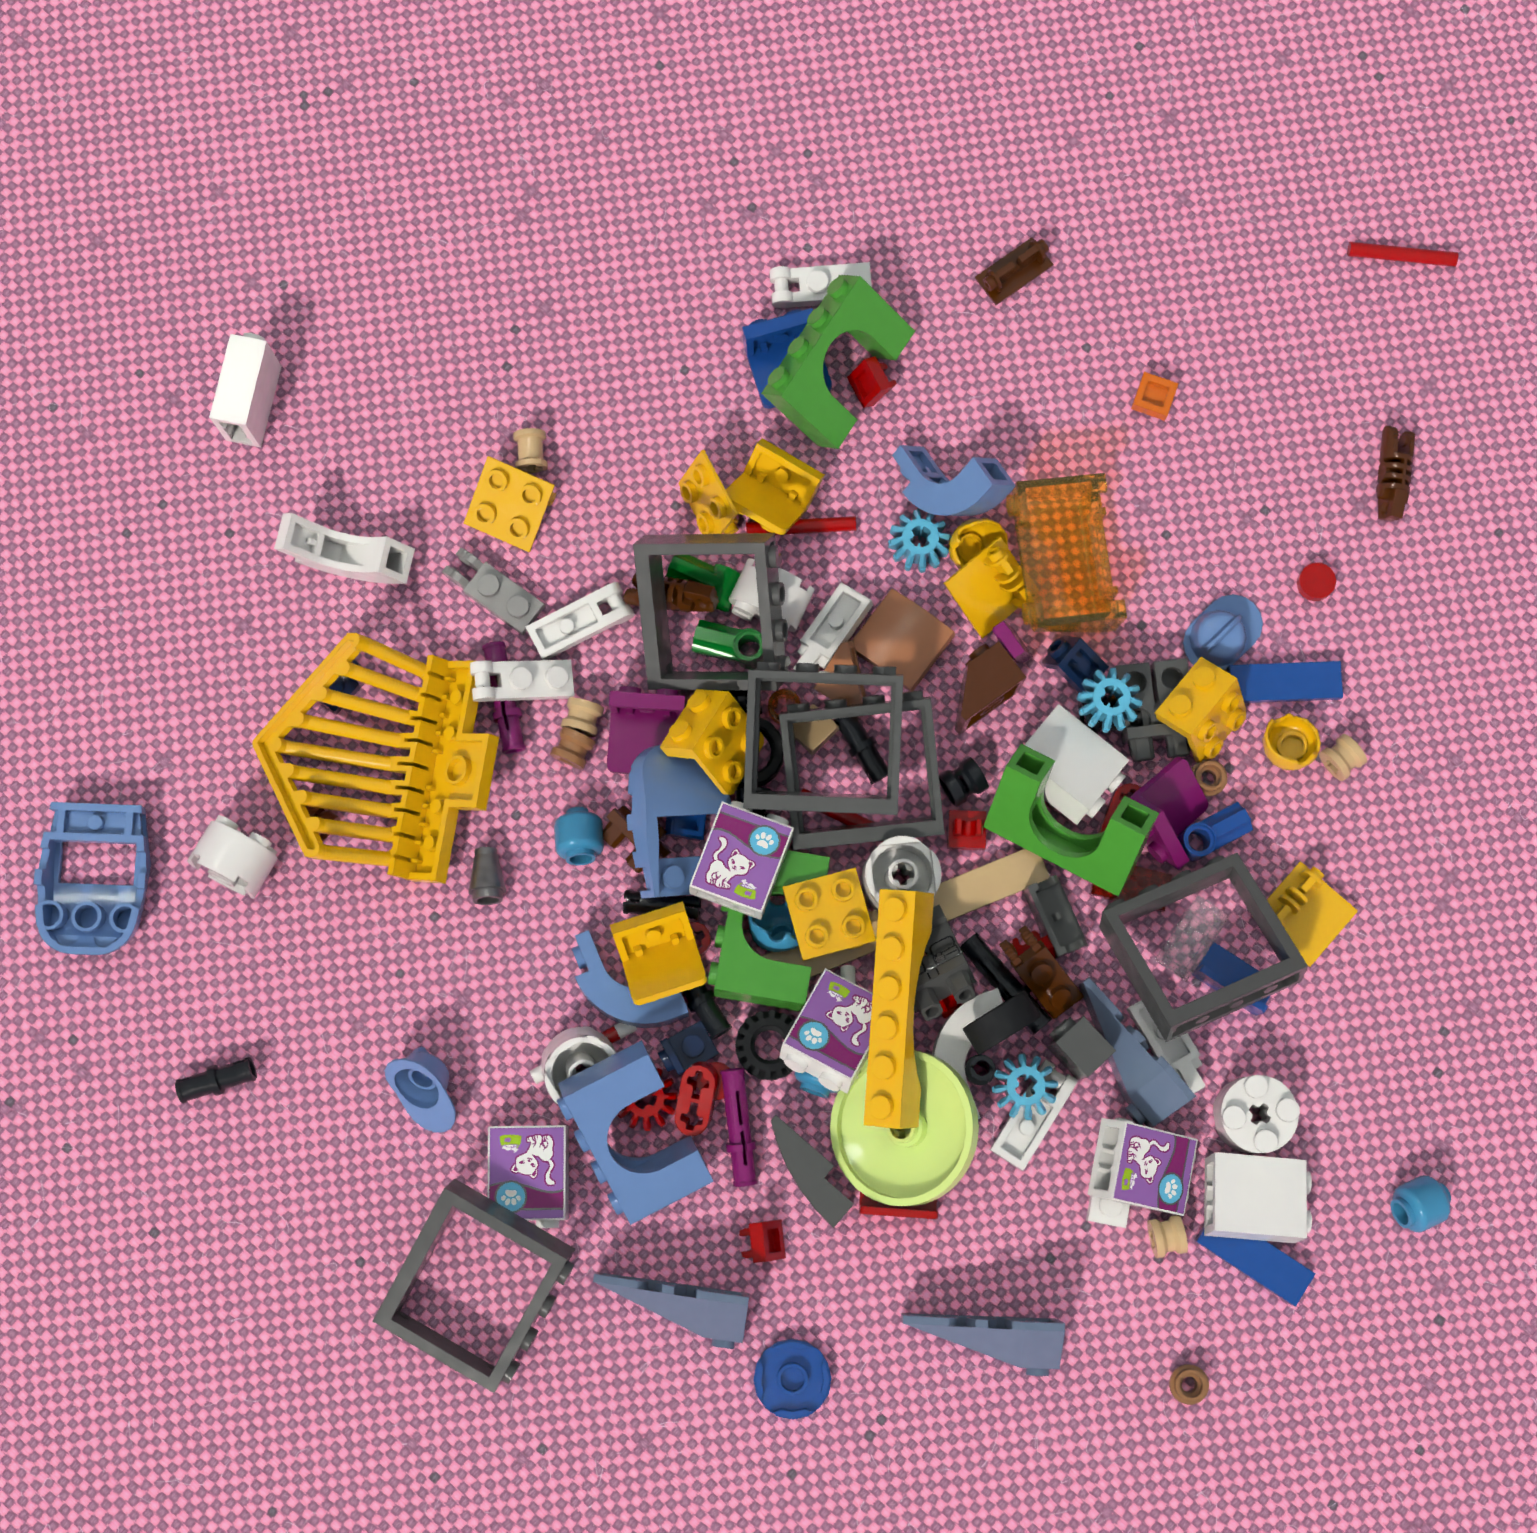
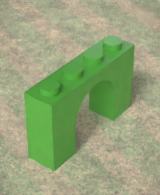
(799, 383)
(1023, 818)
(747, 975)

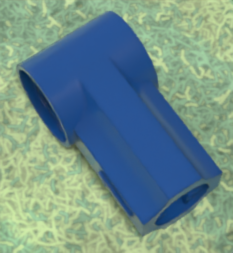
(1217, 830)

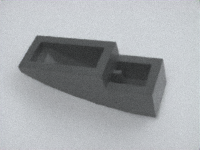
(809, 1173)

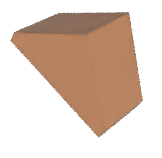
(844, 655)

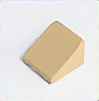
(814, 734)

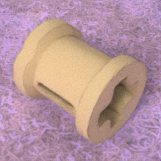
(530, 450)

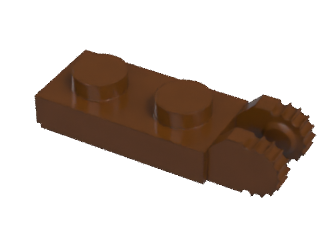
(1043, 974)

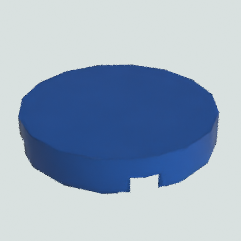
(792, 1378)

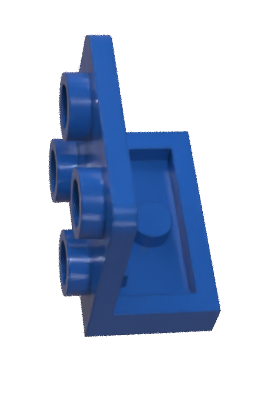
(768, 343)

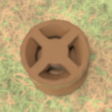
(572, 748)

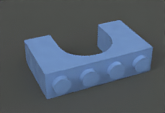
(639, 1183)

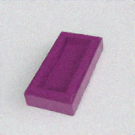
(1011, 642)

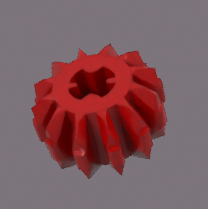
(649, 1110)

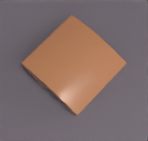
(903, 637)

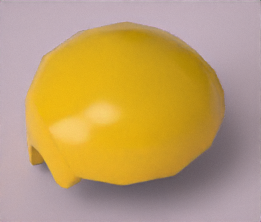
(972, 538)
(1291, 742)

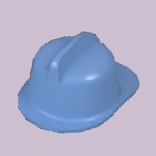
(1223, 631)
(421, 1087)

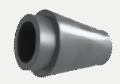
(486, 877)

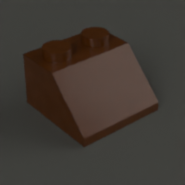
(986, 684)

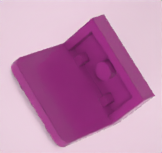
(639, 723)
(1179, 802)

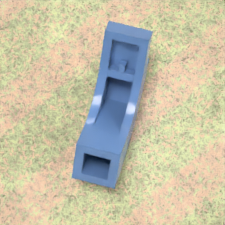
(972, 492)
(615, 999)

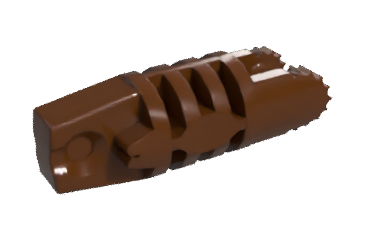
(1394, 473)
(681, 595)

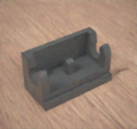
(1055, 916)

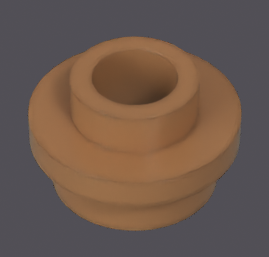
(1218, 773)
(1200, 1389)

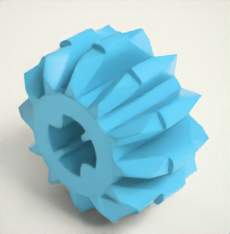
(919, 527)
(1122, 708)
(1037, 1090)

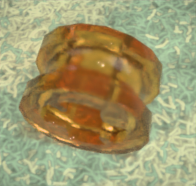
(773, 702)

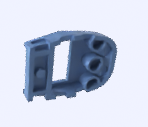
(665, 789)
(91, 916)

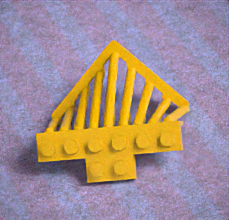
(444, 771)

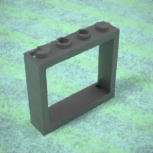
(654, 616)
(821, 801)
(868, 832)
(1223, 1001)
(509, 1225)

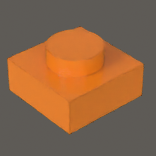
(1154, 396)

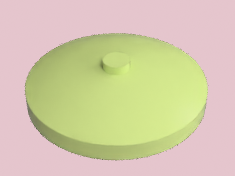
(908, 1163)

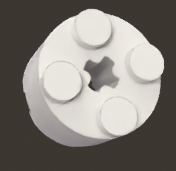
(745, 596)
(904, 854)
(234, 858)
(570, 1049)
(1276, 1106)

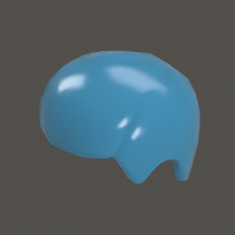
(775, 929)

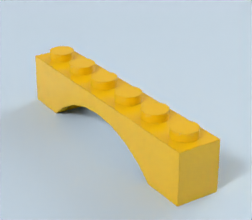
(892, 1074)

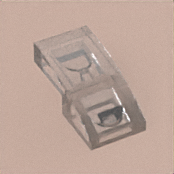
(1192, 937)

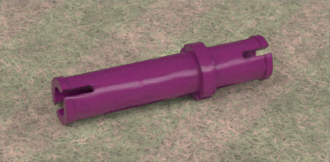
(506, 712)
(739, 1130)

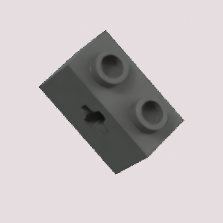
(1079, 1047)

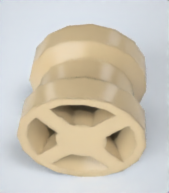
(582, 716)
(1343, 757)
(1167, 1236)

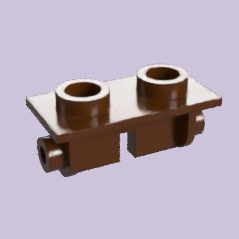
(1015, 270)

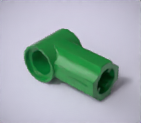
(718, 576)
(725, 643)

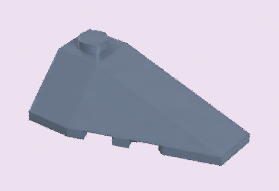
(1144, 1080)
(702, 1310)
(1014, 1340)

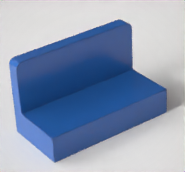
(1223, 968)

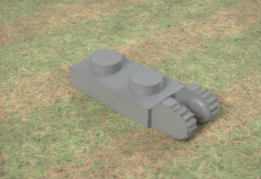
(496, 593)

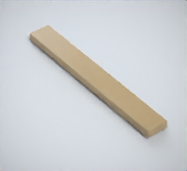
(956, 898)

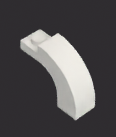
(344, 554)
(951, 1040)

